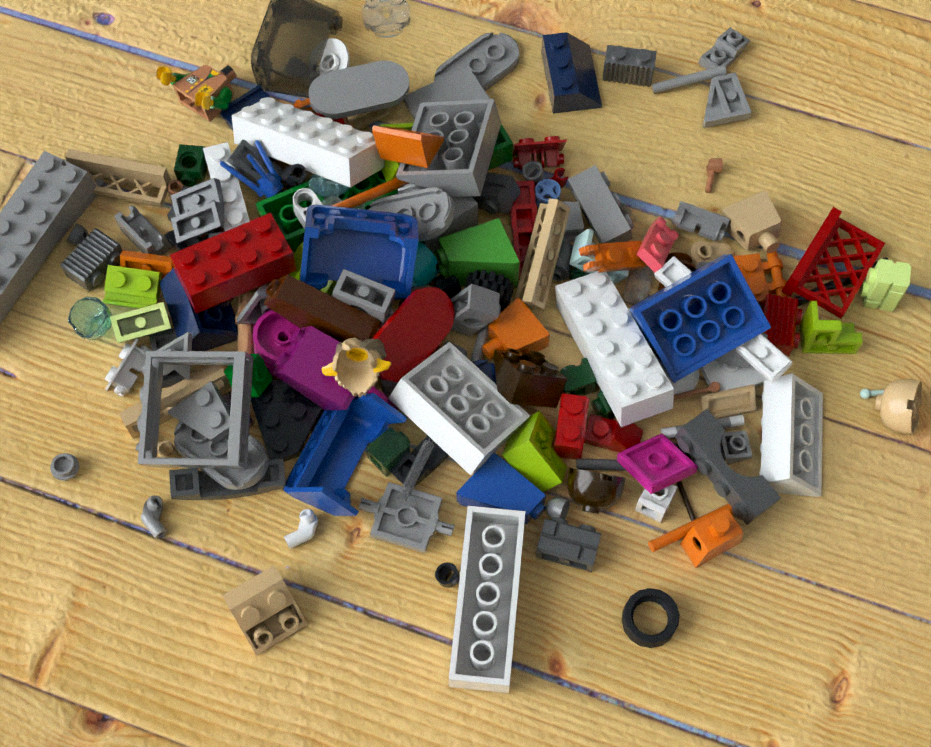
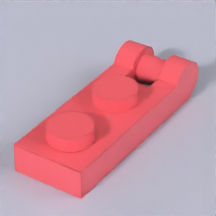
(657, 244)

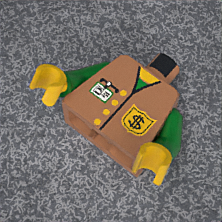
(203, 90)

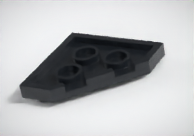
(284, 419)

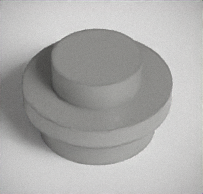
(64, 467)

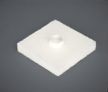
(731, 376)

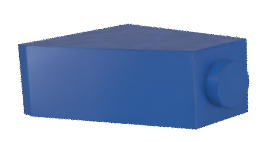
(502, 487)

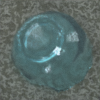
(90, 318)

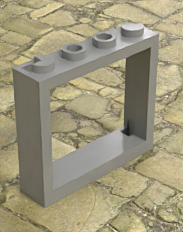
(239, 414)

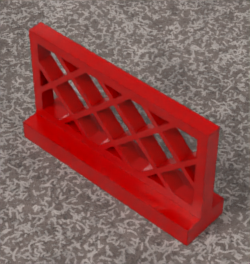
(813, 257)

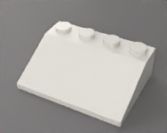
(458, 407)

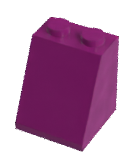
(303, 366)

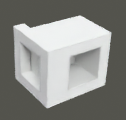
(655, 506)

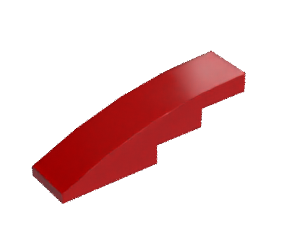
(522, 220)

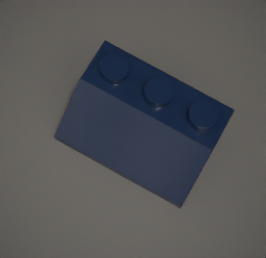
(569, 73)
(208, 328)

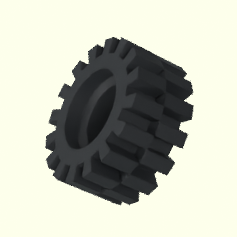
(494, 283)

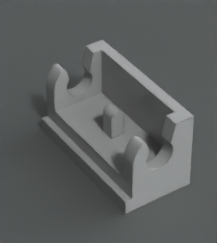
(142, 233)

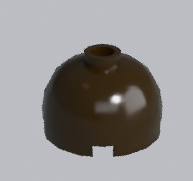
(594, 489)

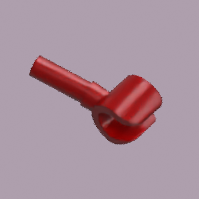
(556, 177)

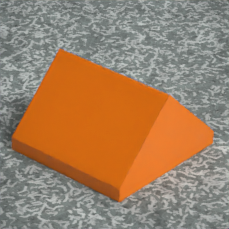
(406, 145)

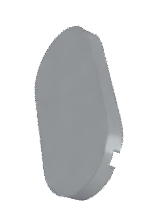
(488, 58)
(359, 89)
(430, 207)
(195, 445)

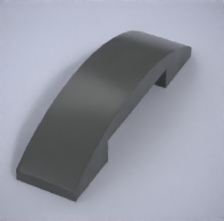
(196, 485)

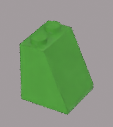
(478, 249)

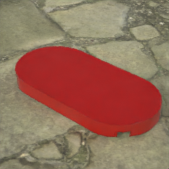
(415, 331)

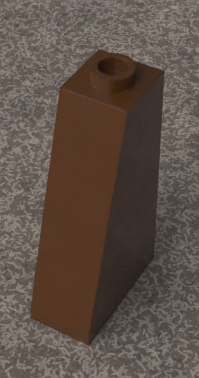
(311, 307)

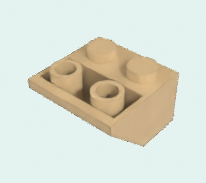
(265, 610)

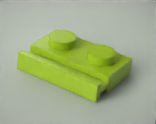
(131, 287)

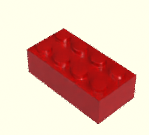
(233, 262)

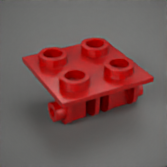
(550, 147)

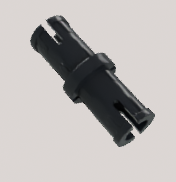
(295, 170)

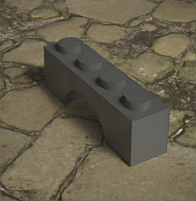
(745, 494)

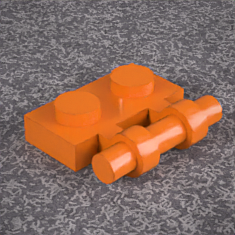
(754, 271)

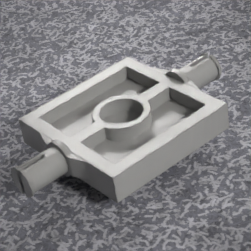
(410, 524)

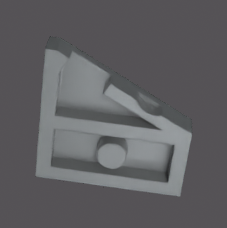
(725, 101)
(204, 412)

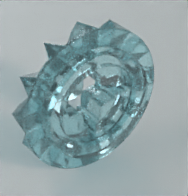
(326, 187)

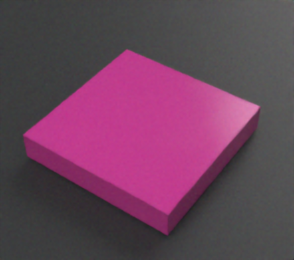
(656, 463)

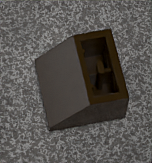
(528, 378)

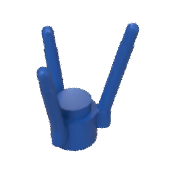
(269, 183)

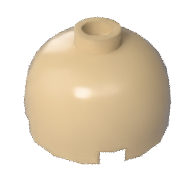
(900, 405)

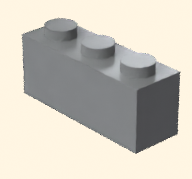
(601, 206)

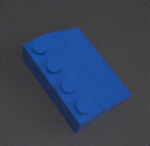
(700, 317)

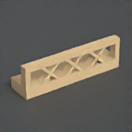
(125, 172)
(542, 253)
(175, 394)

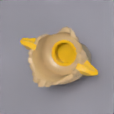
(357, 364)

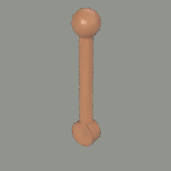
(714, 387)

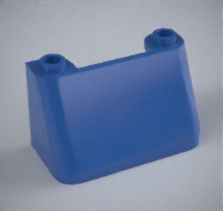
(362, 242)

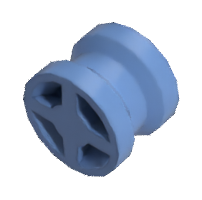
(544, 188)

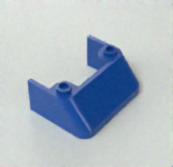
(335, 452)

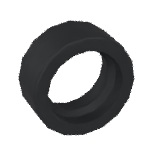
(660, 598)

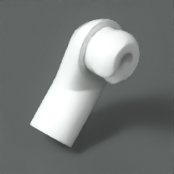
(305, 530)

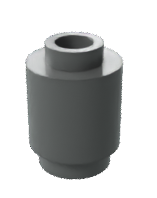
(562, 267)

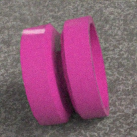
(272, 337)

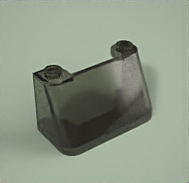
(292, 45)

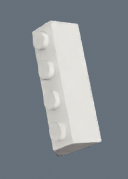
(792, 436)

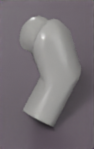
(151, 516)

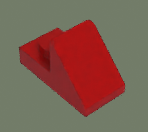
(610, 435)

